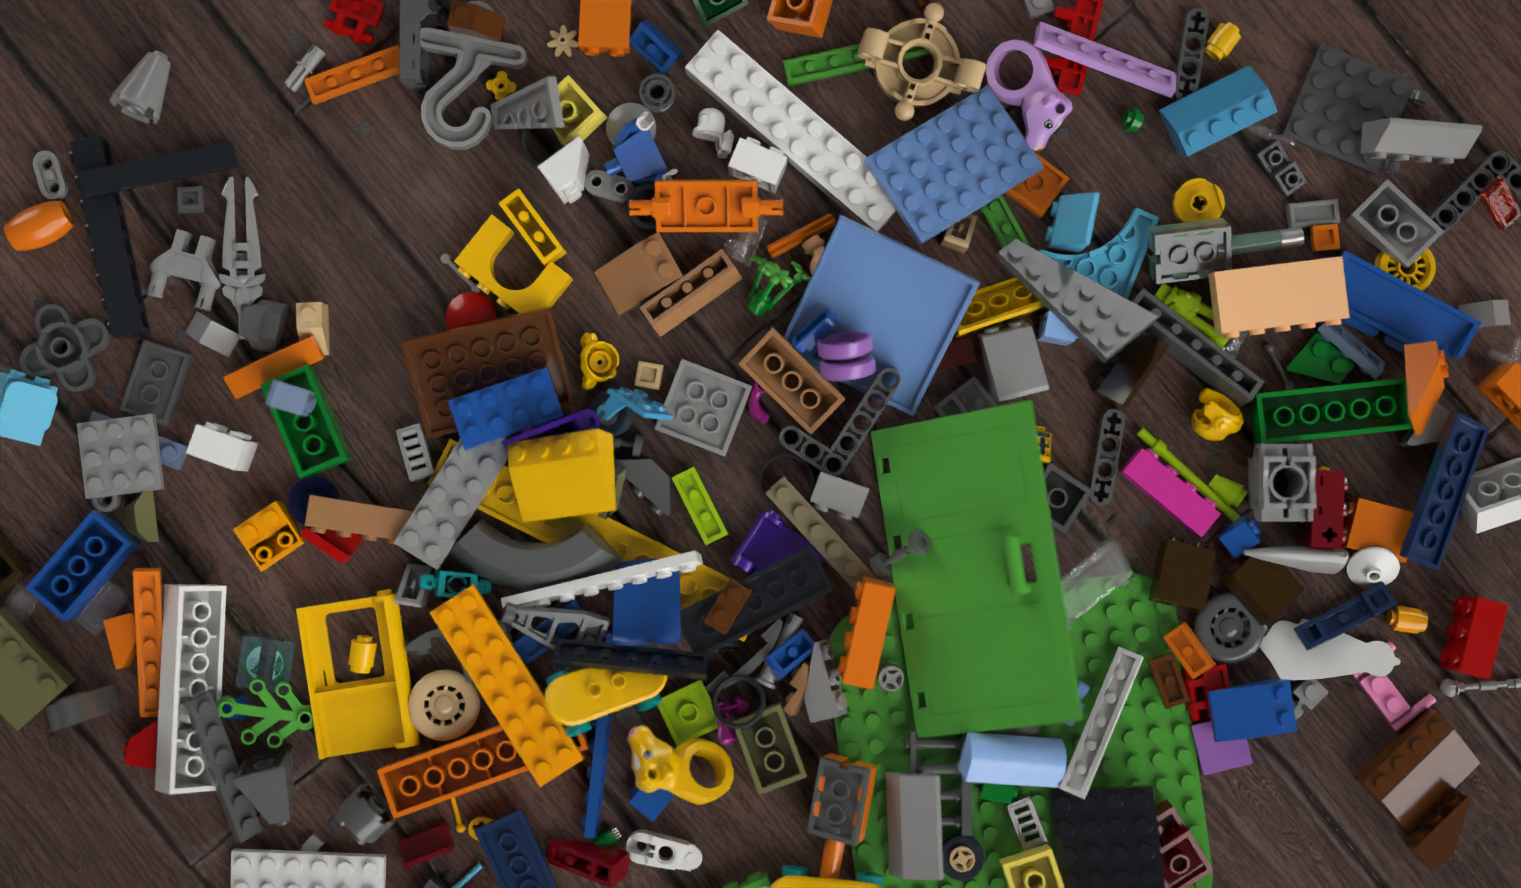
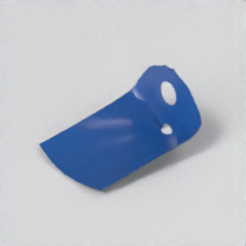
(647, 610)

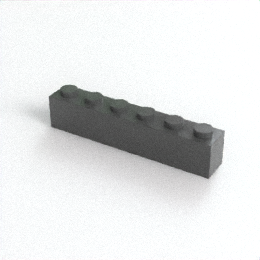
(1200, 353)

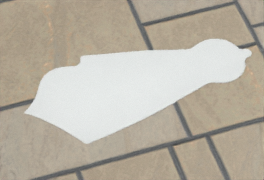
(1332, 659)

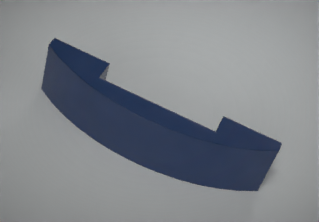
(1345, 617)

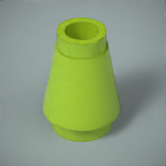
(1228, 490)

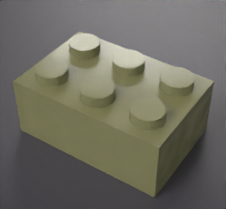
(770, 749)

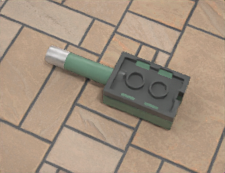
(1206, 247)

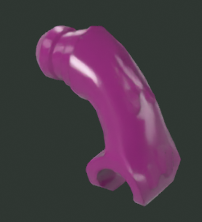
(755, 408)

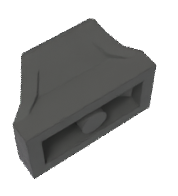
(263, 325)

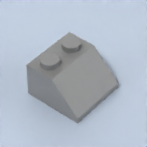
(838, 495)

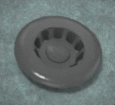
(1227, 628)

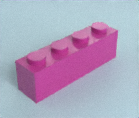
(1169, 492)

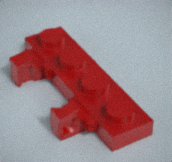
(1081, 21)

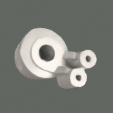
(711, 128)

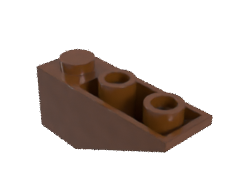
(1439, 837)

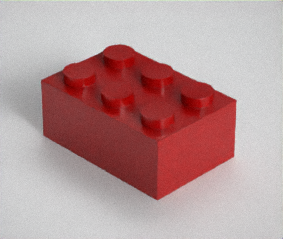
(1474, 636)

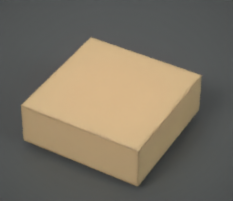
(648, 375)

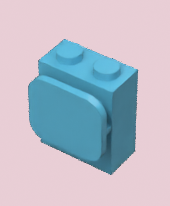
(25, 406)

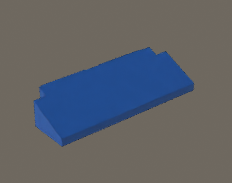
(1401, 311)

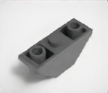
(649, 481)

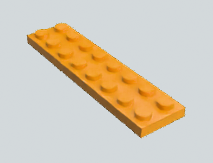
(506, 685)

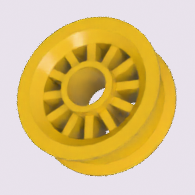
(1426, 275)

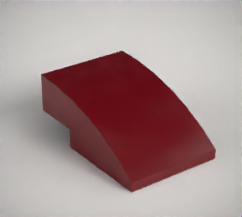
(1181, 855)

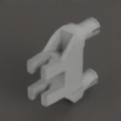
(187, 266)

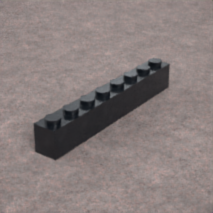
(111, 245)

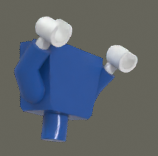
(638, 154)

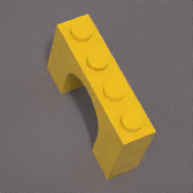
(478, 261)

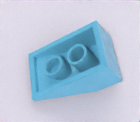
(1072, 222)

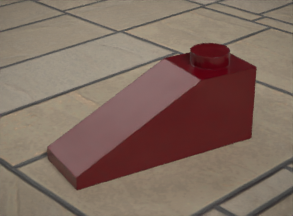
(600, 864)

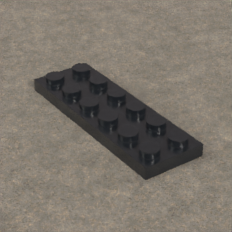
(774, 593)

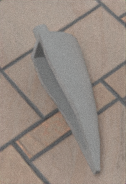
(1305, 558)

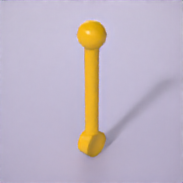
(460, 827)

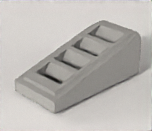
(410, 437)
(1016, 804)

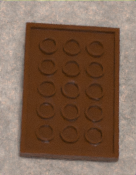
(479, 357)

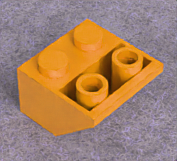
(270, 535)

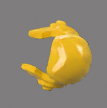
(1217, 417)

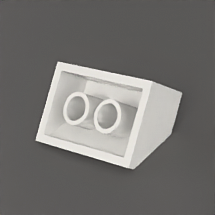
(567, 170)
(1494, 496)

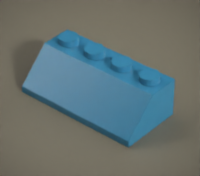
(1217, 111)

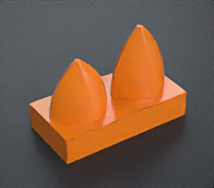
(1189, 650)

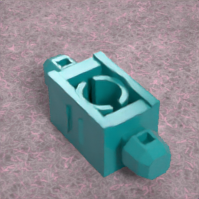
(428, 582)

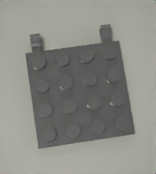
(1341, 96)

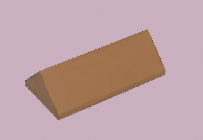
(792, 381)

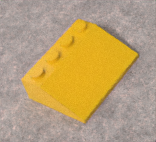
(563, 475)

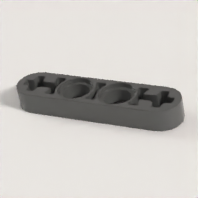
(1186, 55)
(1106, 457)

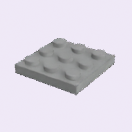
(704, 407)
(120, 456)

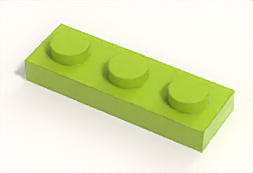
(699, 506)

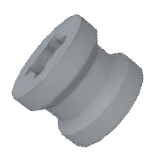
(890, 681)

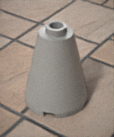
(144, 88)

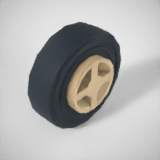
(964, 866)

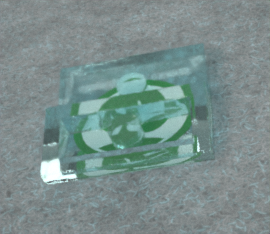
(265, 660)

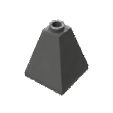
(269, 784)

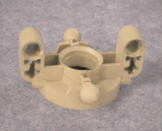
(949, 73)

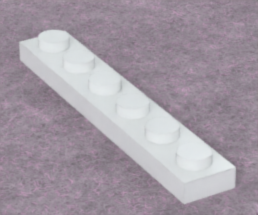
(1101, 723)

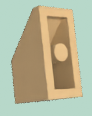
(313, 319)

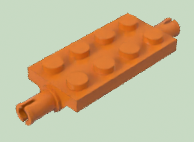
(706, 206)

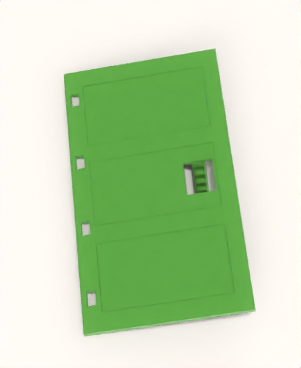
(978, 645)

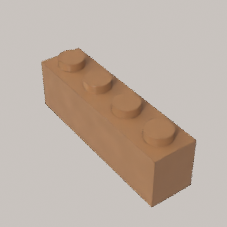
(691, 292)
(356, 518)

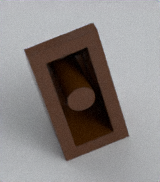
(475, 21)

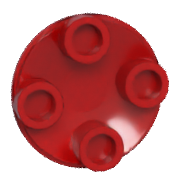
(469, 309)

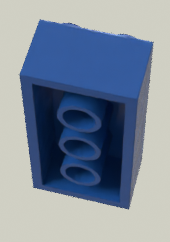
(505, 409)
(83, 565)

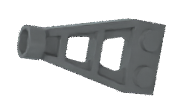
(591, 625)

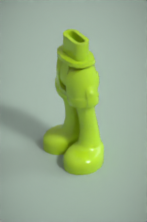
(1187, 305)

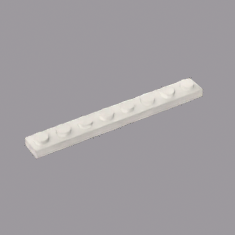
(612, 580)

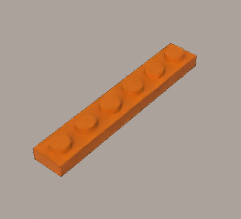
(149, 627)

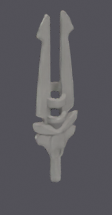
(241, 286)

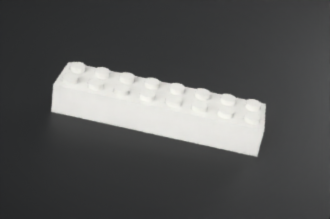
(189, 667)

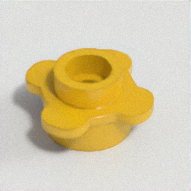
(508, 86)

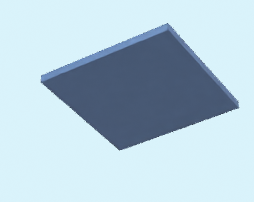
(896, 296)

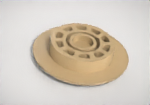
(444, 705)

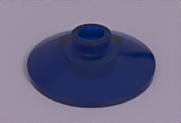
(300, 494)

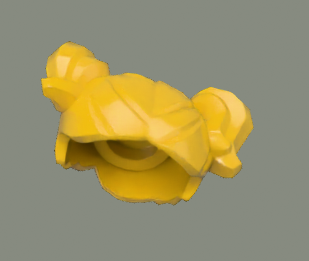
(597, 351)

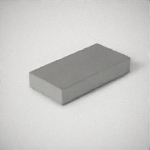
(1313, 213)

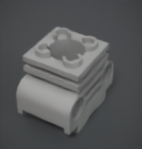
(1299, 467)

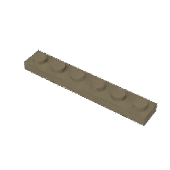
(818, 532)

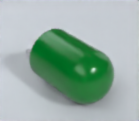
(606, 838)

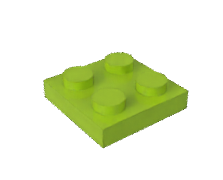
(688, 712)

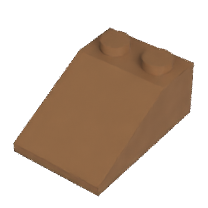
(638, 274)

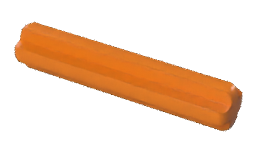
(801, 235)

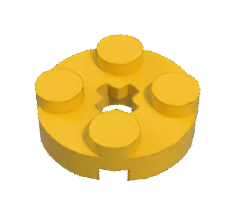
(1205, 191)

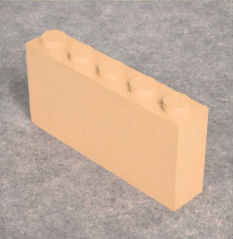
(1279, 297)

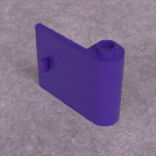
(576, 422)
(768, 543)

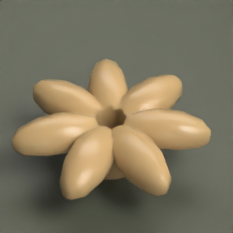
(560, 46)

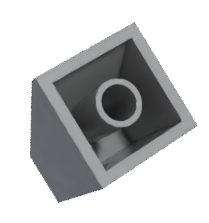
(1012, 360)

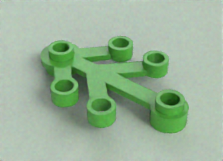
(271, 713)

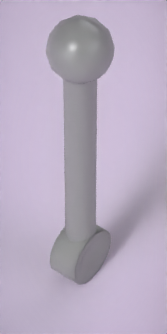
(446, 259)

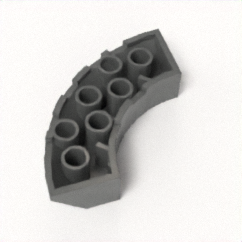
(533, 564)

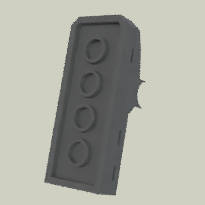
(414, 17)

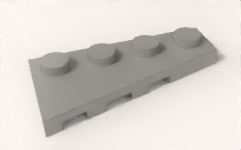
(530, 107)

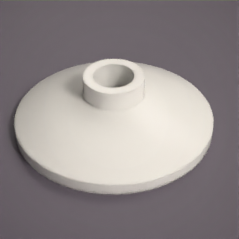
(1372, 566)

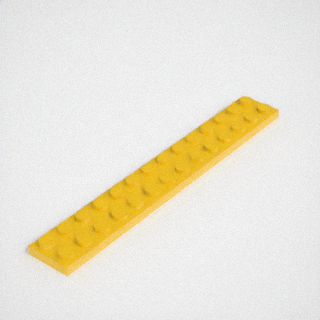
(628, 543)

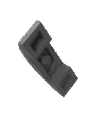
(770, 636)

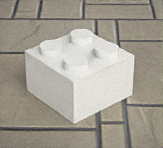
(758, 163)
(225, 449)

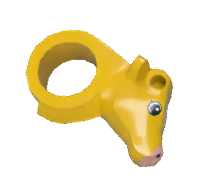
(667, 768)

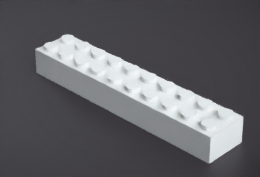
(791, 127)

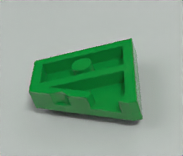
(1320, 361)

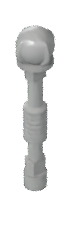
(1452, 688)

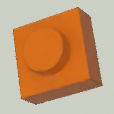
(1325, 238)

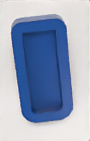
(808, 336)

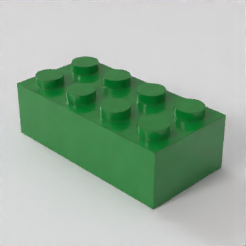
(314, 440)

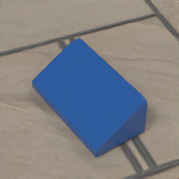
(655, 46)
(790, 654)

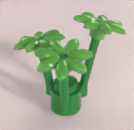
(761, 300)

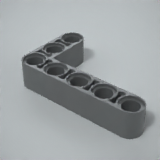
(1471, 193)
(849, 429)
(83, 707)

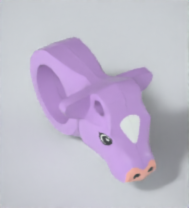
(1040, 100)

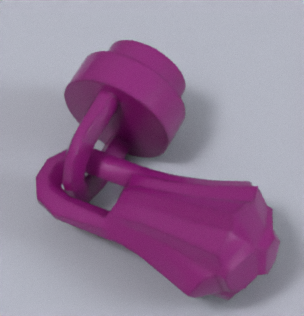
(738, 707)

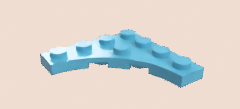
(1118, 260)

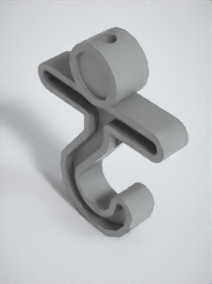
(472, 58)

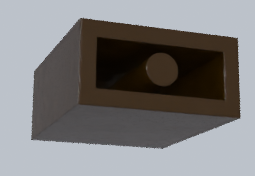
(1182, 574)
(1262, 586)

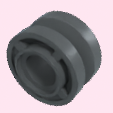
(653, 82)

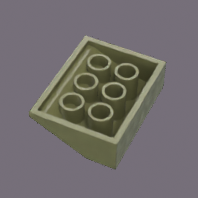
(27, 672)

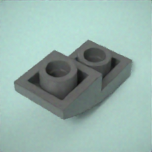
(1279, 168)
(424, 642)

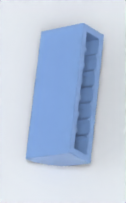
(1013, 760)

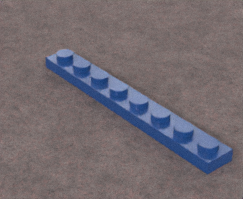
(597, 771)

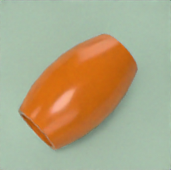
(39, 225)

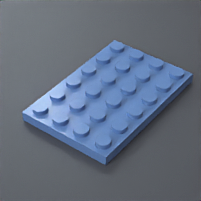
(953, 164)

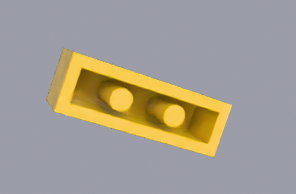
(532, 227)

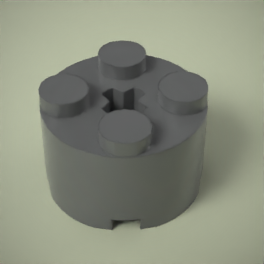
(365, 814)

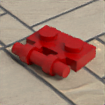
(363, 11)
(1212, 679)

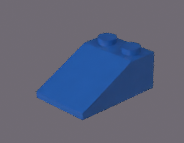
(1252, 710)

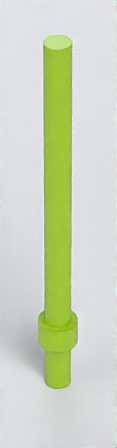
(1161, 450)

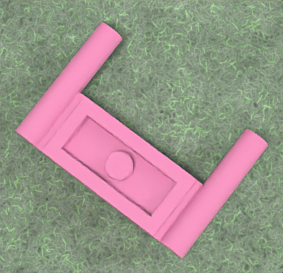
(1389, 700)

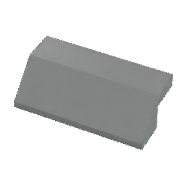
(914, 826)

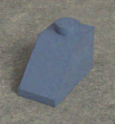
(291, 398)

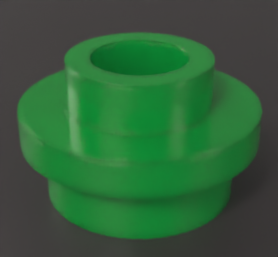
(1132, 120)

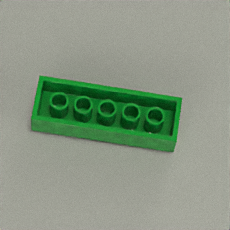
(1330, 411)

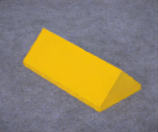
(997, 305)

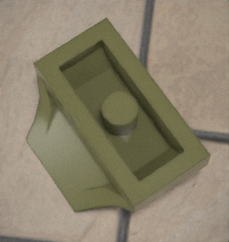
(141, 517)

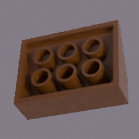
(1418, 769)

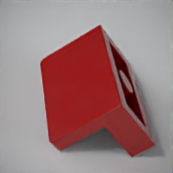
(336, 546)

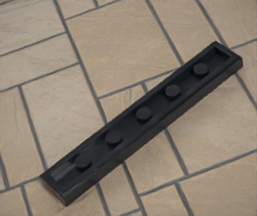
(158, 169)
(631, 659)

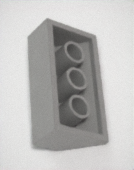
(1418, 140)

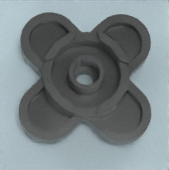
(48, 353)

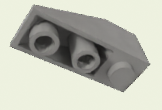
(823, 689)

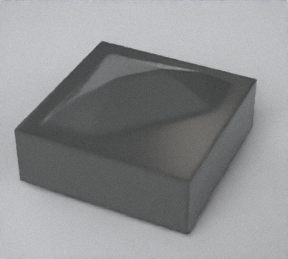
(190, 199)

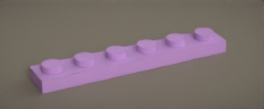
(1105, 59)

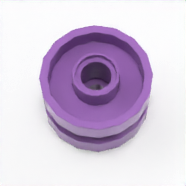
(846, 356)

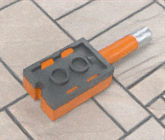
(840, 807)

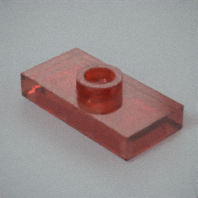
(1501, 203)
(958, 354)

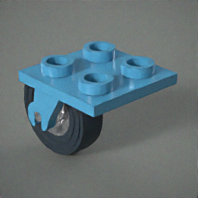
(618, 406)

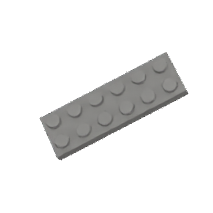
(452, 501)

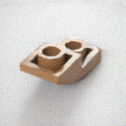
(796, 699)

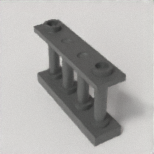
(961, 794)

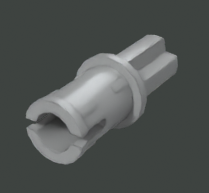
(304, 68)

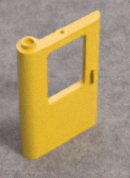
(365, 711)

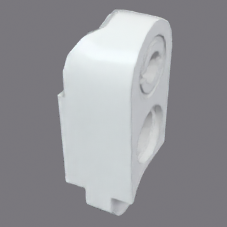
(684, 857)

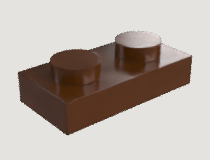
(727, 606)
(1168, 680)

